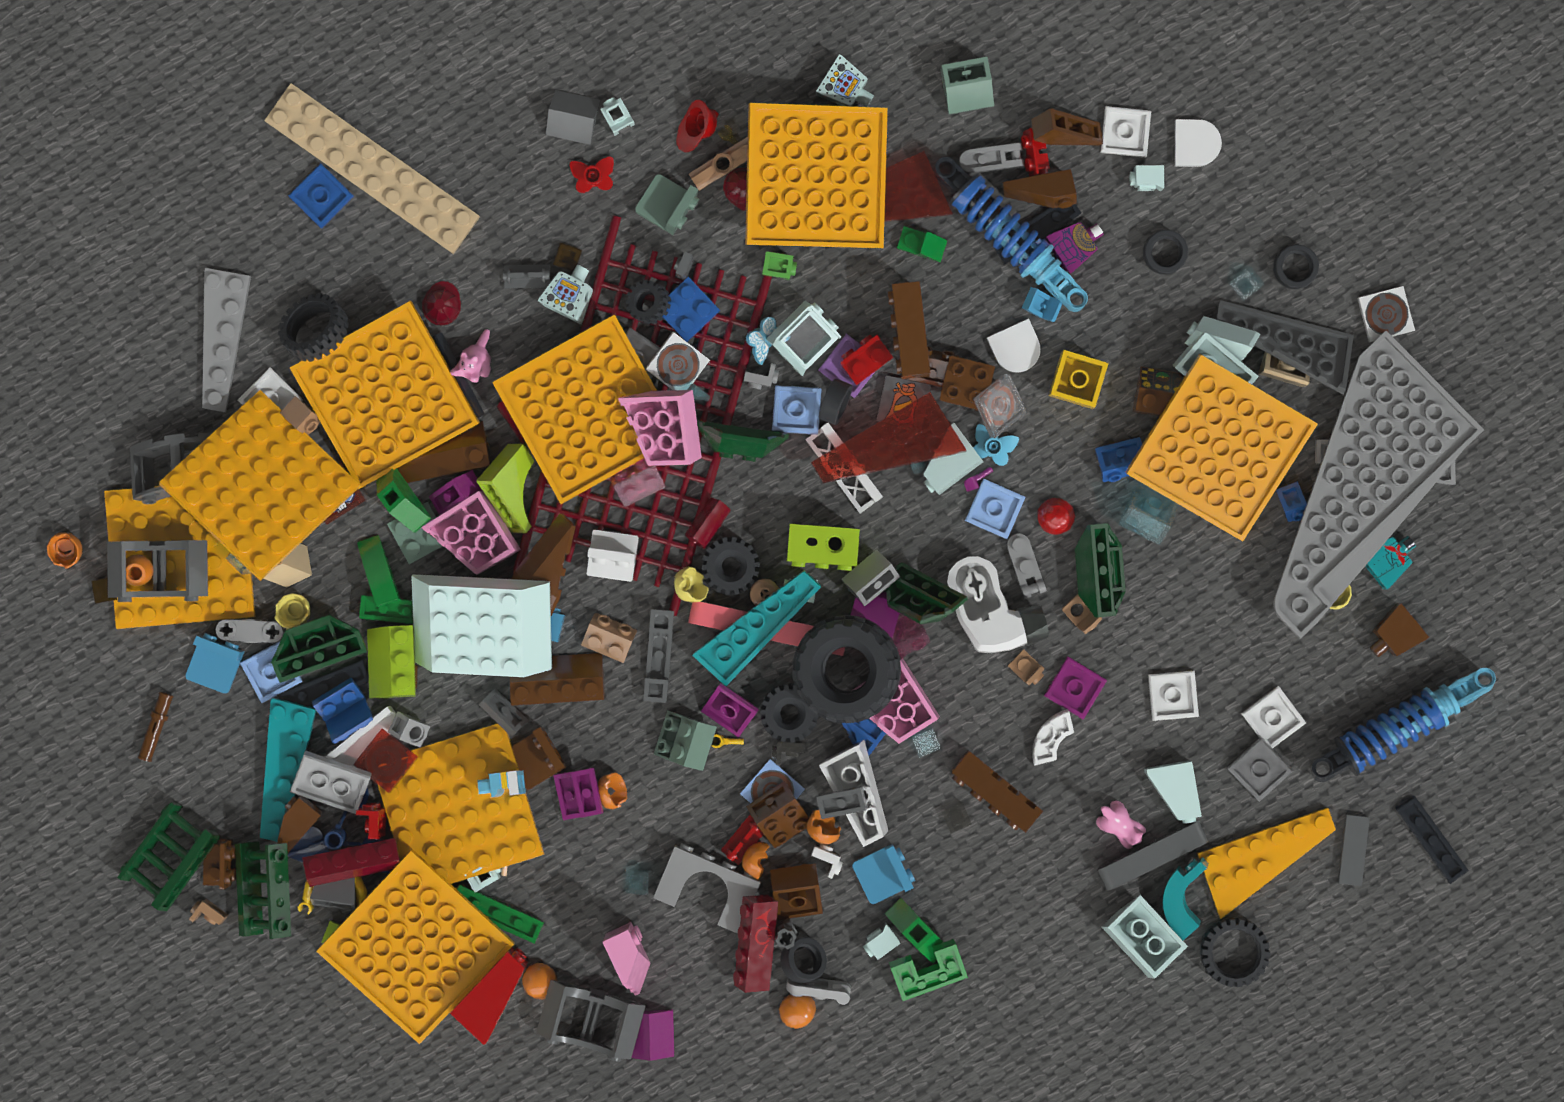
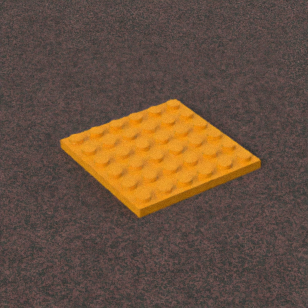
(816, 175)
(385, 395)
(572, 408)
(1221, 447)
(259, 485)
(166, 520)
(447, 819)
(415, 946)

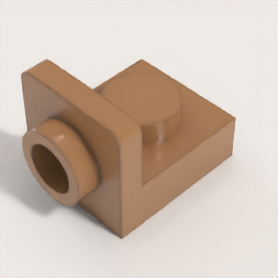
(1026, 668)
(212, 912)

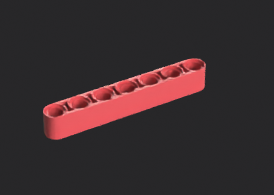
(722, 617)

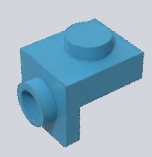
(1042, 305)

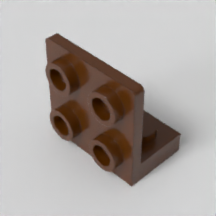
(965, 381)
(537, 758)
(778, 814)
(218, 865)

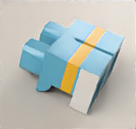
(505, 780)

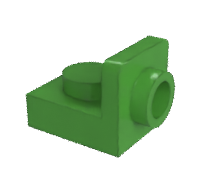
(779, 265)

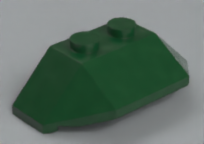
(740, 440)
(1100, 570)
(922, 596)
(316, 646)

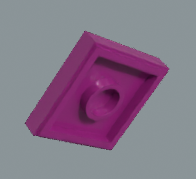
(1075, 687)

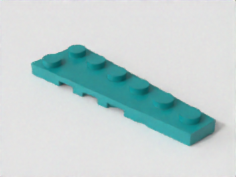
(743, 639)
(287, 741)

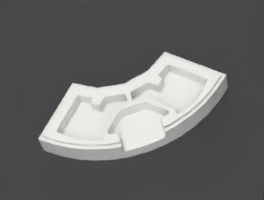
(1050, 736)

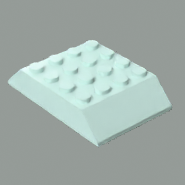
(482, 625)

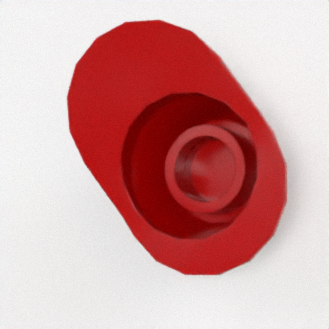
(697, 124)

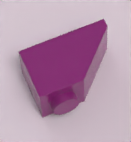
(455, 492)

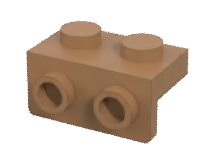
(609, 637)

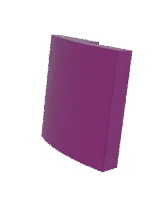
(877, 612)
(578, 794)

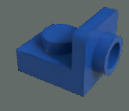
(1292, 501)

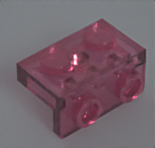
(637, 482)
(909, 636)

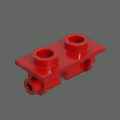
(1035, 162)
(743, 838)

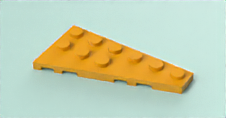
(1252, 861)

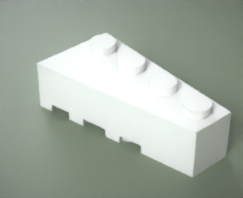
(850, 770)

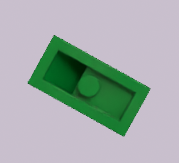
(922, 244)

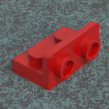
(866, 359)
(376, 824)

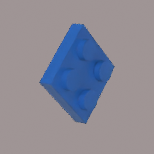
(689, 309)

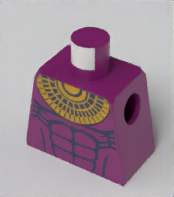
(1074, 245)

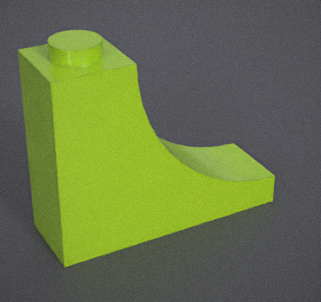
(504, 485)

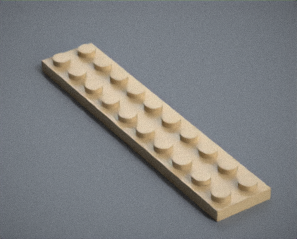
(372, 168)

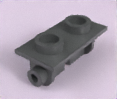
(526, 276)

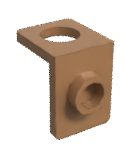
(1085, 621)

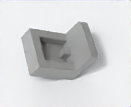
(757, 381)

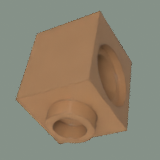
(300, 416)

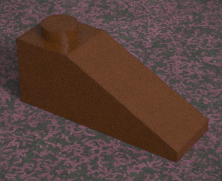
(1061, 128)
(1047, 190)
(297, 820)

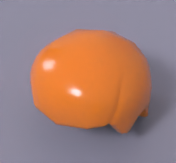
(61, 543)
(617, 783)
(822, 830)
(752, 858)
(537, 980)
(797, 1011)

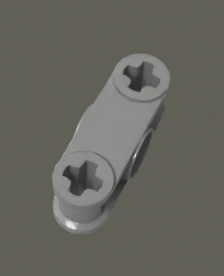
(249, 630)

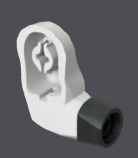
(986, 613)

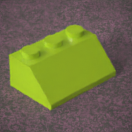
(391, 662)

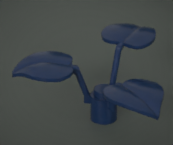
(314, 843)

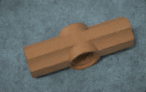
(710, 173)

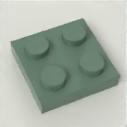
(414, 544)

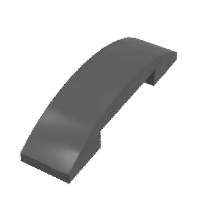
(658, 655)

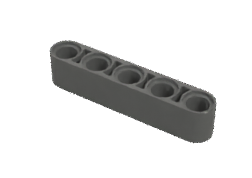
(1150, 857)

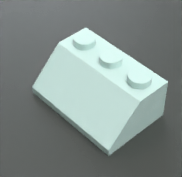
(1217, 353)
(1144, 937)

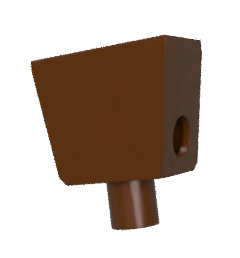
(1397, 632)

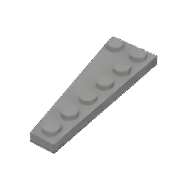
(223, 319)

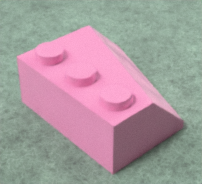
(665, 426)
(474, 533)
(908, 709)
(628, 956)

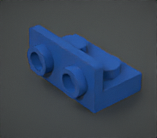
(1116, 458)

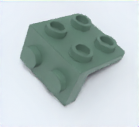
(667, 204)

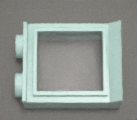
(804, 336)

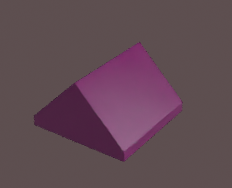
(729, 709)
(655, 1036)

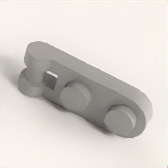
(991, 158)
(1025, 564)
(821, 989)

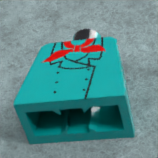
(1391, 561)

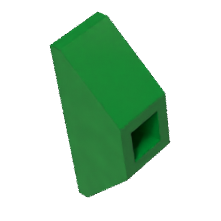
(401, 500)
(914, 928)

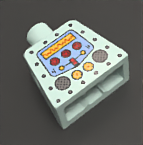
(844, 85)
(568, 294)

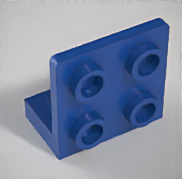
(343, 710)

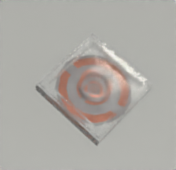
(1000, 405)

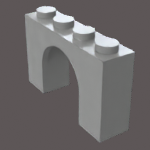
(685, 863)

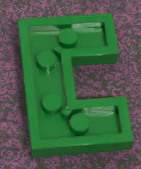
(945, 972)

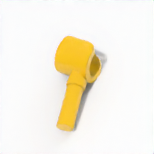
(726, 741)

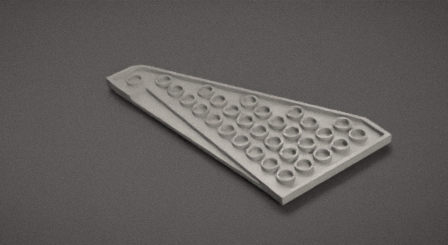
(1380, 461)

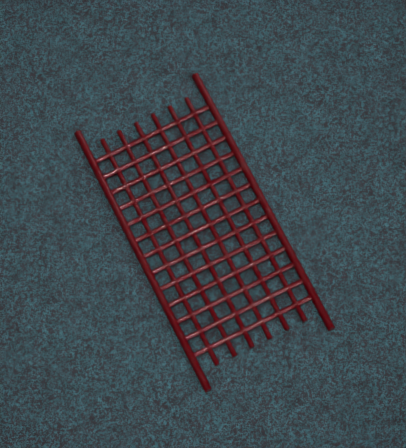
(665, 469)

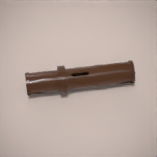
(155, 726)

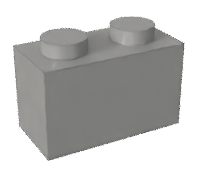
(870, 577)

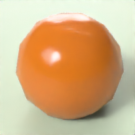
(138, 570)

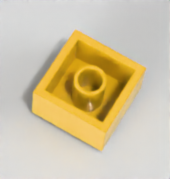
(1078, 379)

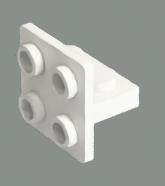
(612, 555)

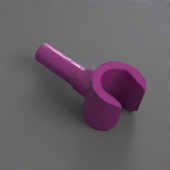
(971, 483)

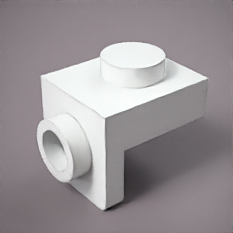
(826, 853)

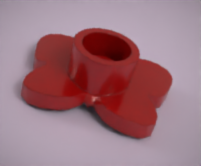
(593, 175)

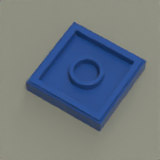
(320, 195)

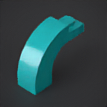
(1175, 908)

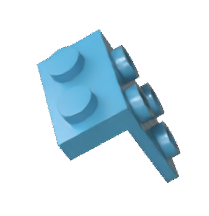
(214, 663)
(883, 874)

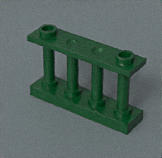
(190, 859)
(250, 891)

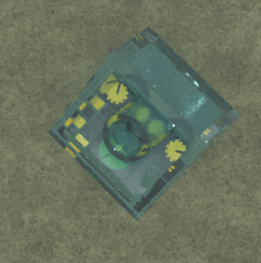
(1148, 513)

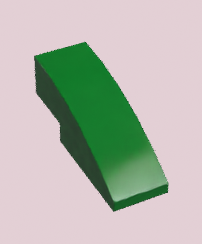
(378, 571)

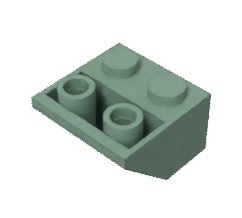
(967, 85)
(685, 740)

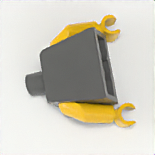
(339, 894)

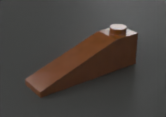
(458, 455)
(547, 557)

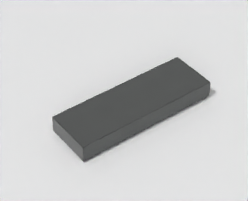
(1353, 850)

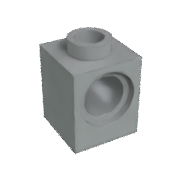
(409, 729)

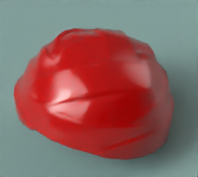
(1056, 516)

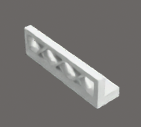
(864, 480)
(353, 747)

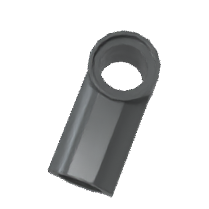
(785, 933)

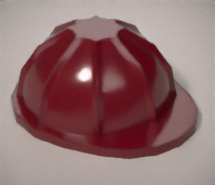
(736, 187)
(442, 303)

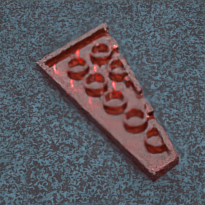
(913, 191)
(904, 438)

